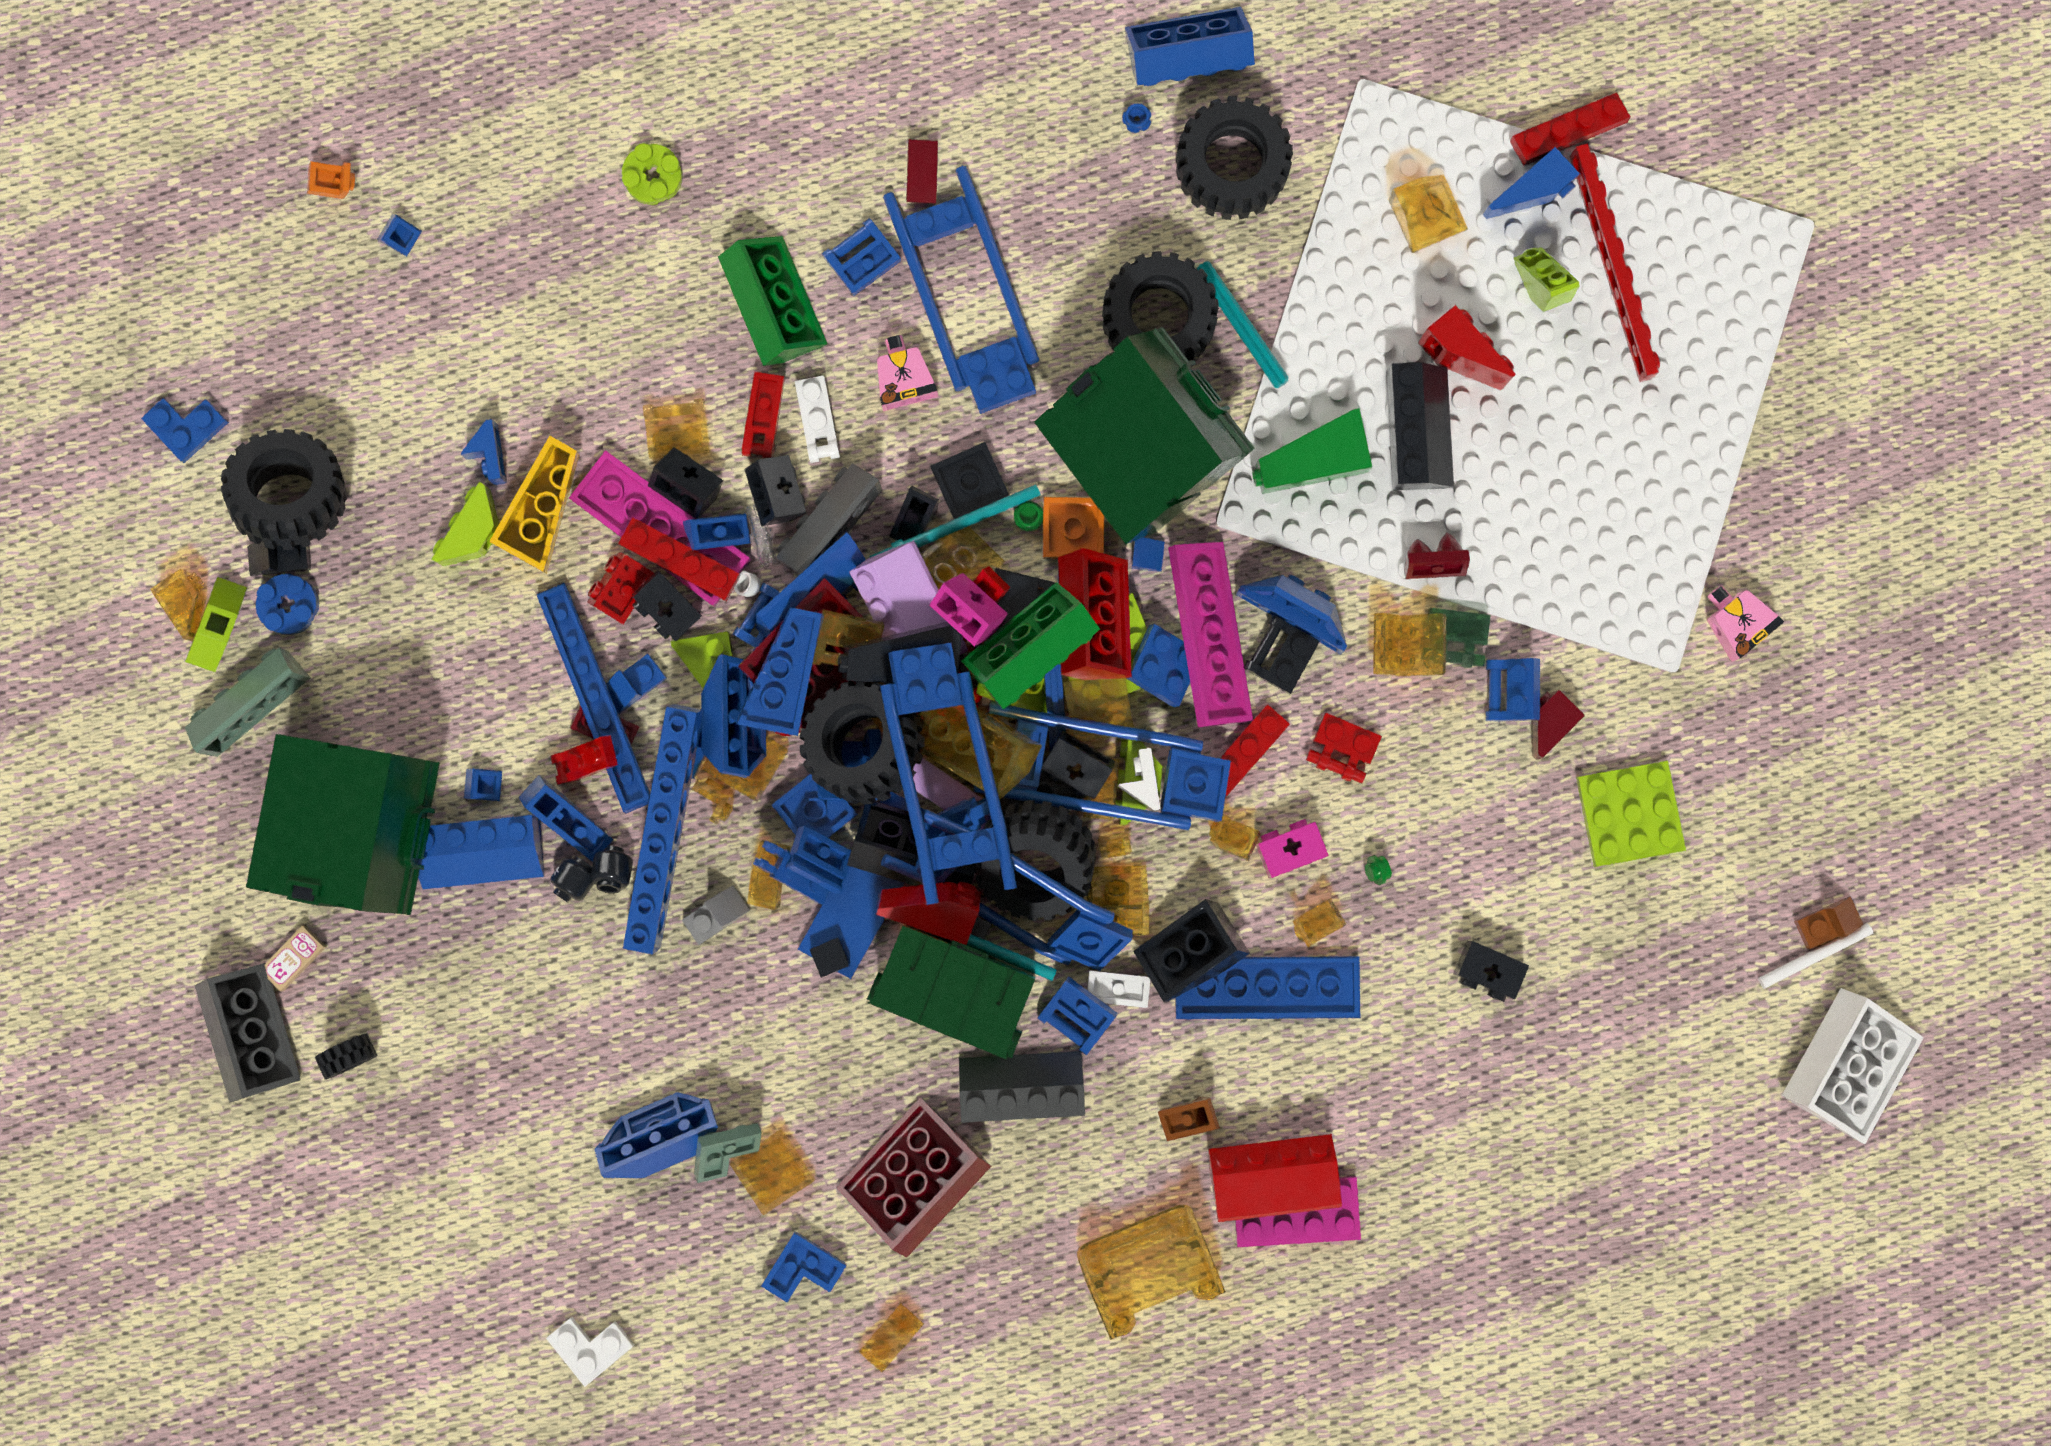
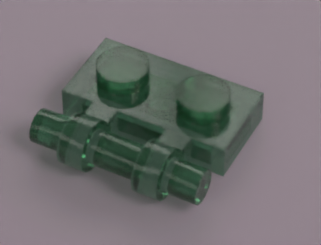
(1467, 629)

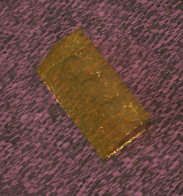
(951, 746)

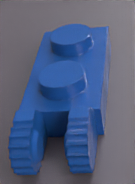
(787, 877)

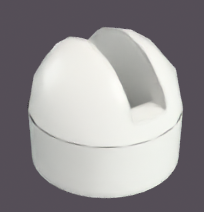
(748, 584)

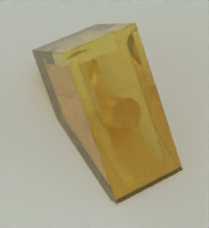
(182, 601)

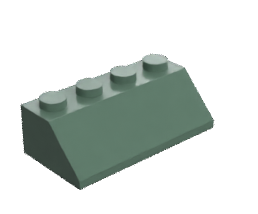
(245, 703)

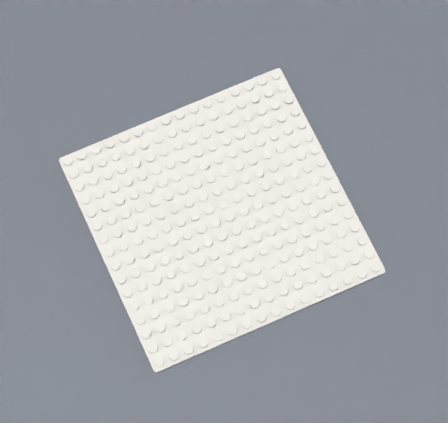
(1575, 482)

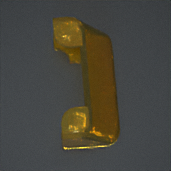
(1147, 1266)

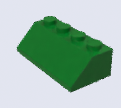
(771, 299)
(1031, 645)

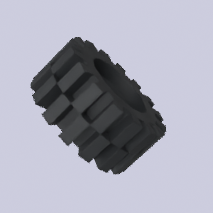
(345, 1056)

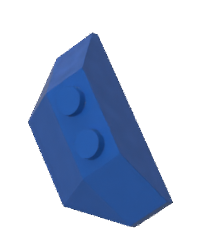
(1298, 607)
(727, 745)
(655, 1136)

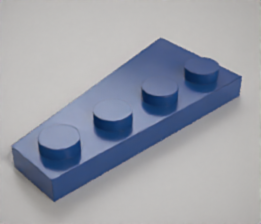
(783, 681)

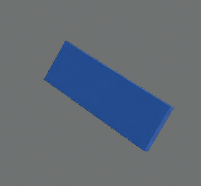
(852, 911)
(1278, 990)

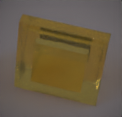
(1114, 845)

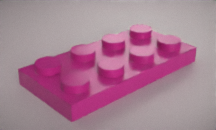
(1308, 1226)

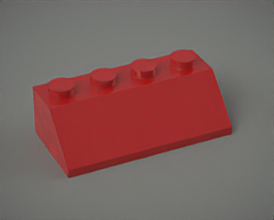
(1103, 589)
(1275, 1178)

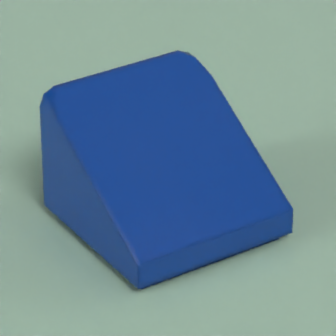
(399, 235)
(1148, 554)
(483, 784)

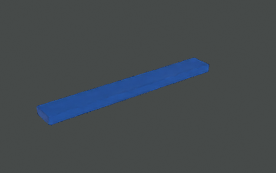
(594, 694)

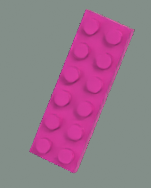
(617, 494)
(1210, 634)

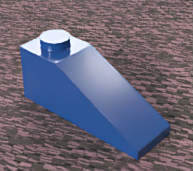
(1539, 185)
(564, 817)

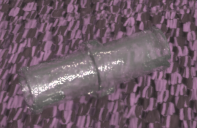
(762, 539)

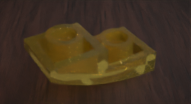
(763, 889)
(891, 1337)

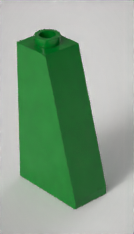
(1319, 456)

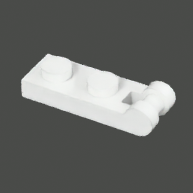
(817, 418)

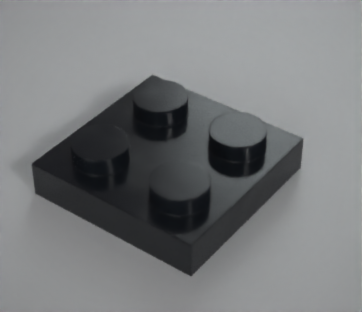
(969, 480)

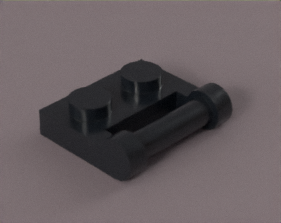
(1289, 661)

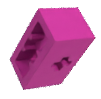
(968, 609)
(1310, 848)

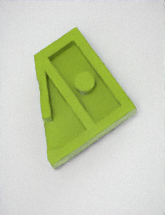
(702, 652)

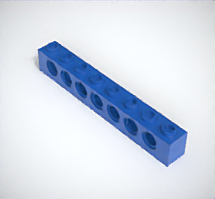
(663, 828)

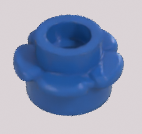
(1140, 111)

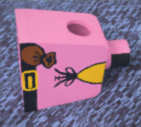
(903, 376)
(1740, 621)

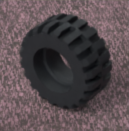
(1238, 120)
(1166, 274)
(278, 456)
(827, 731)
(1051, 832)

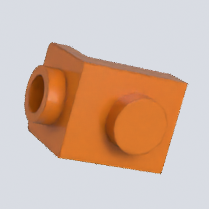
(330, 180)

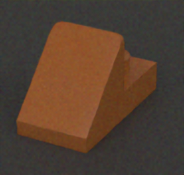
(1829, 923)
(1188, 1118)

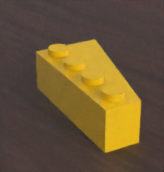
(537, 509)

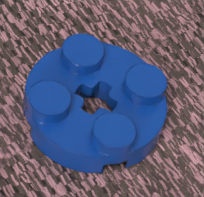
(271, 596)

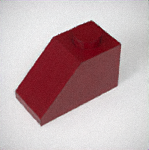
(1557, 718)

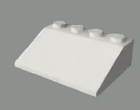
(1853, 1065)

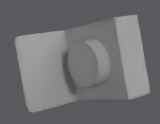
(715, 915)

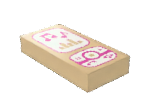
(293, 958)

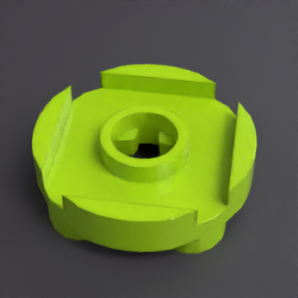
(658, 189)

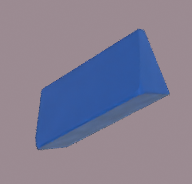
(717, 531)

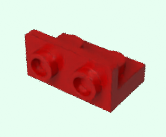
(617, 585)

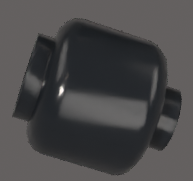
(611, 869)
(572, 879)

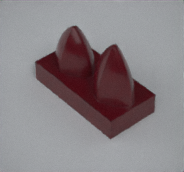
(1447, 562)

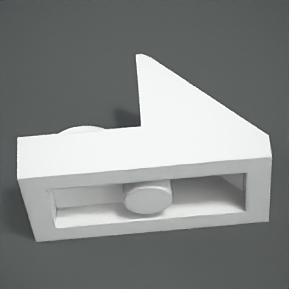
(1145, 790)

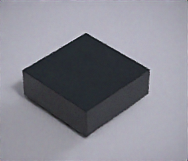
(829, 957)

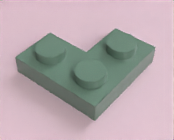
(717, 1147)

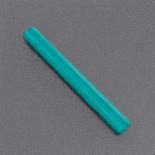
(1245, 328)

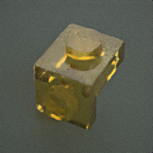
(712, 791)
(1234, 837)
(1318, 922)

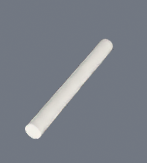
(1814, 956)

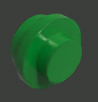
(1028, 516)
(1378, 869)

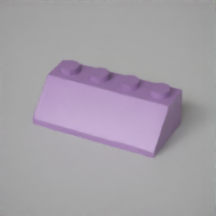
(899, 590)

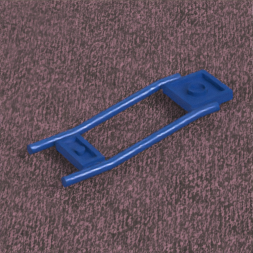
(996, 371)
(925, 682)
(1192, 782)
(1086, 935)

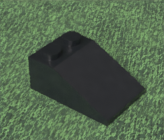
(1191, 950)

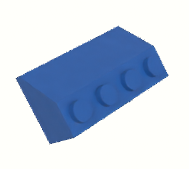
(1190, 46)
(831, 565)
(482, 852)

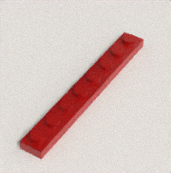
(1611, 253)

